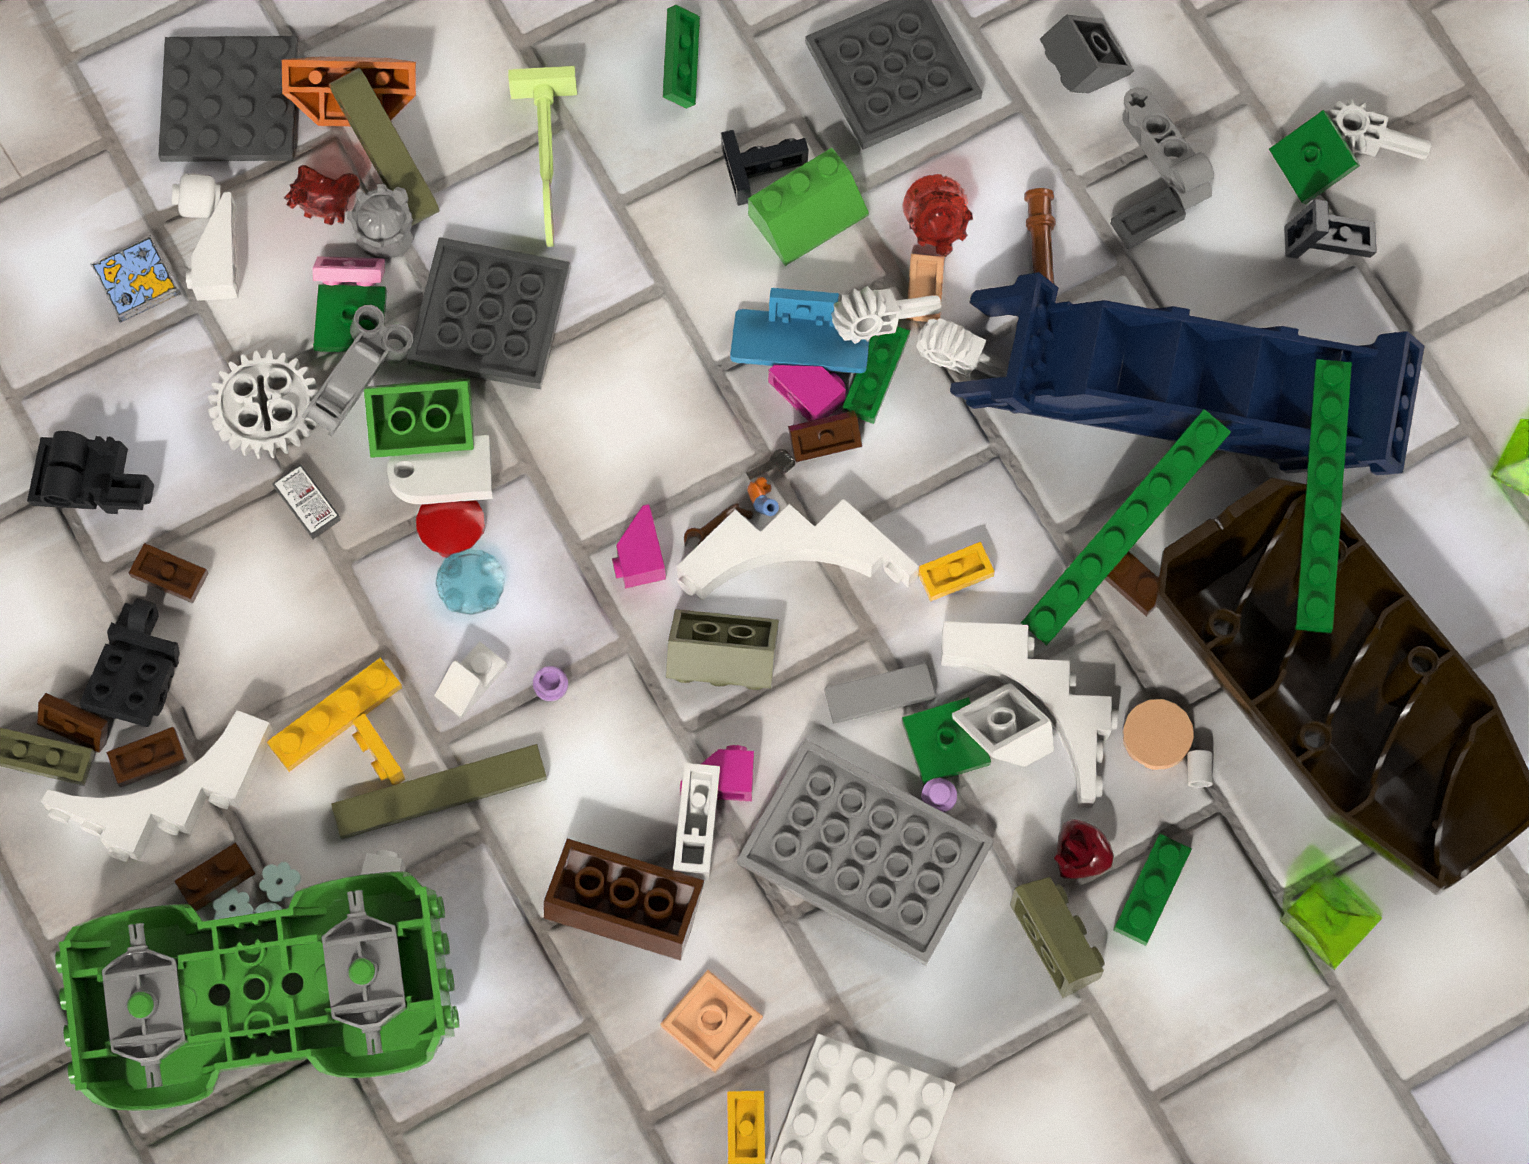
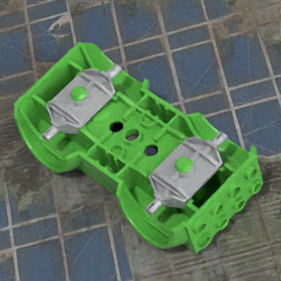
(366, 1006)

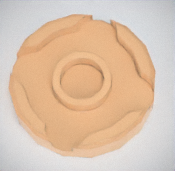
(1158, 734)

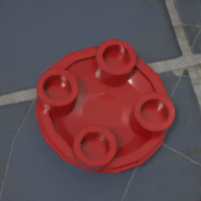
(450, 526)

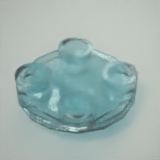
(470, 582)

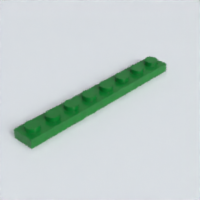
(1323, 496)
(1125, 527)

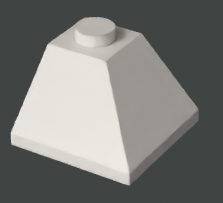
(1008, 726)

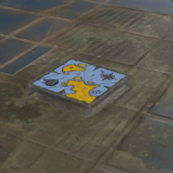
(135, 278)

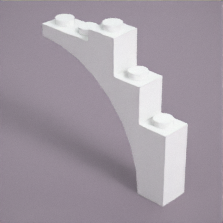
(1078, 719)
(130, 819)

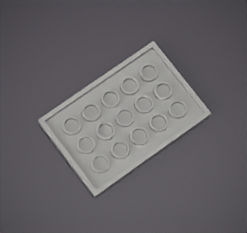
(865, 852)

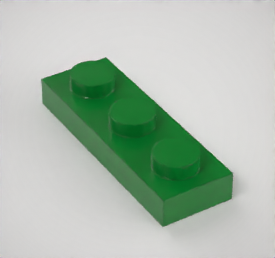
(681, 56)
(871, 386)
(1152, 889)

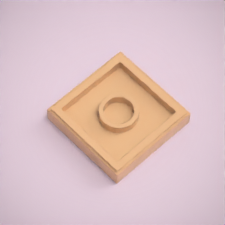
(711, 1021)

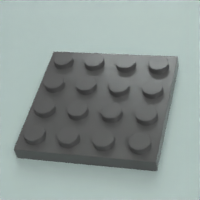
(892, 69)
(226, 99)
(489, 313)

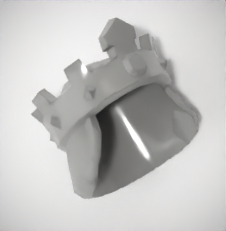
(382, 222)

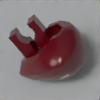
(1082, 850)

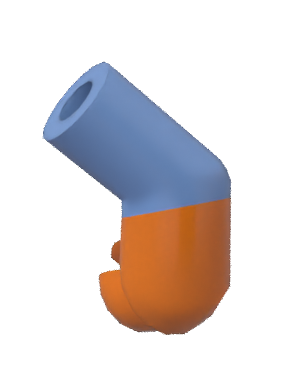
(757, 493)

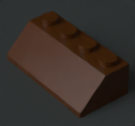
(623, 899)

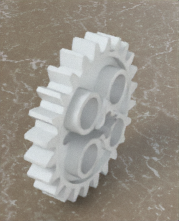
(233, 410)

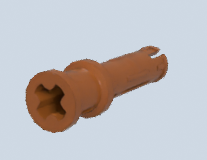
(1040, 225)

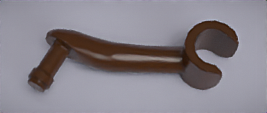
(703, 532)

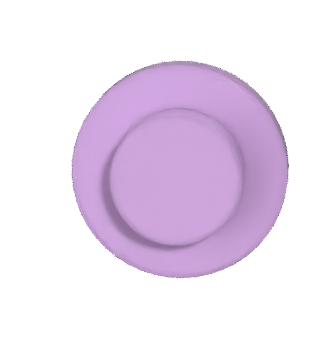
(550, 683)
(939, 794)

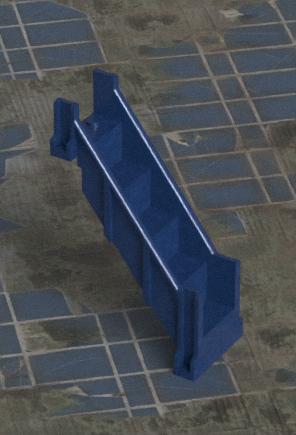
(1162, 368)

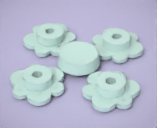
(275, 893)

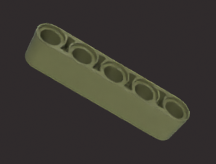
(382, 142)

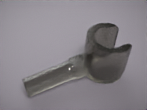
(780, 459)

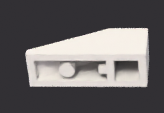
(215, 256)
(696, 820)

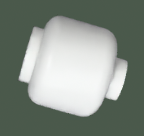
(196, 195)

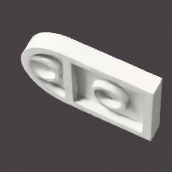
(444, 475)

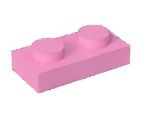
(348, 269)

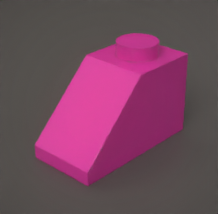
(808, 389)
(639, 552)
(735, 772)

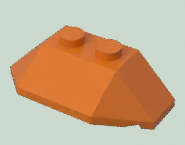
(308, 79)

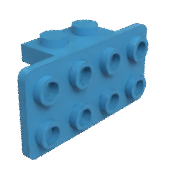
(796, 333)

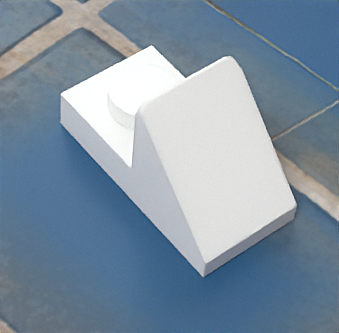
(469, 679)

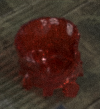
(322, 195)
(937, 212)

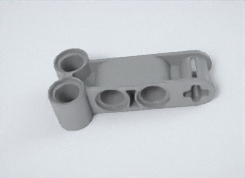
(1188, 173)
(357, 367)

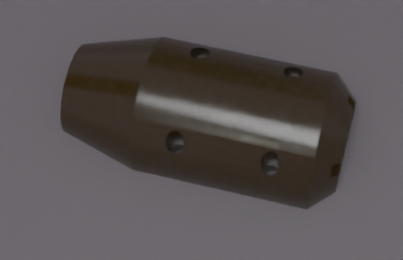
(1366, 718)

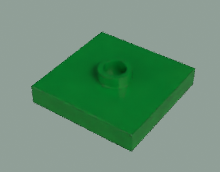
(1314, 157)
(336, 311)
(941, 744)

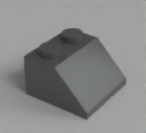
(1085, 53)

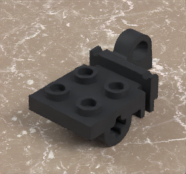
(85, 474)
(132, 668)

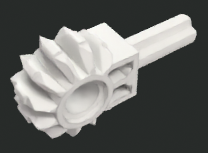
(1372, 132)
(877, 312)
(958, 349)

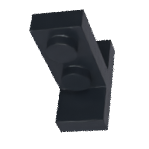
(759, 161)
(1327, 232)

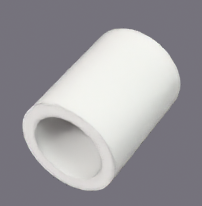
(1199, 768)

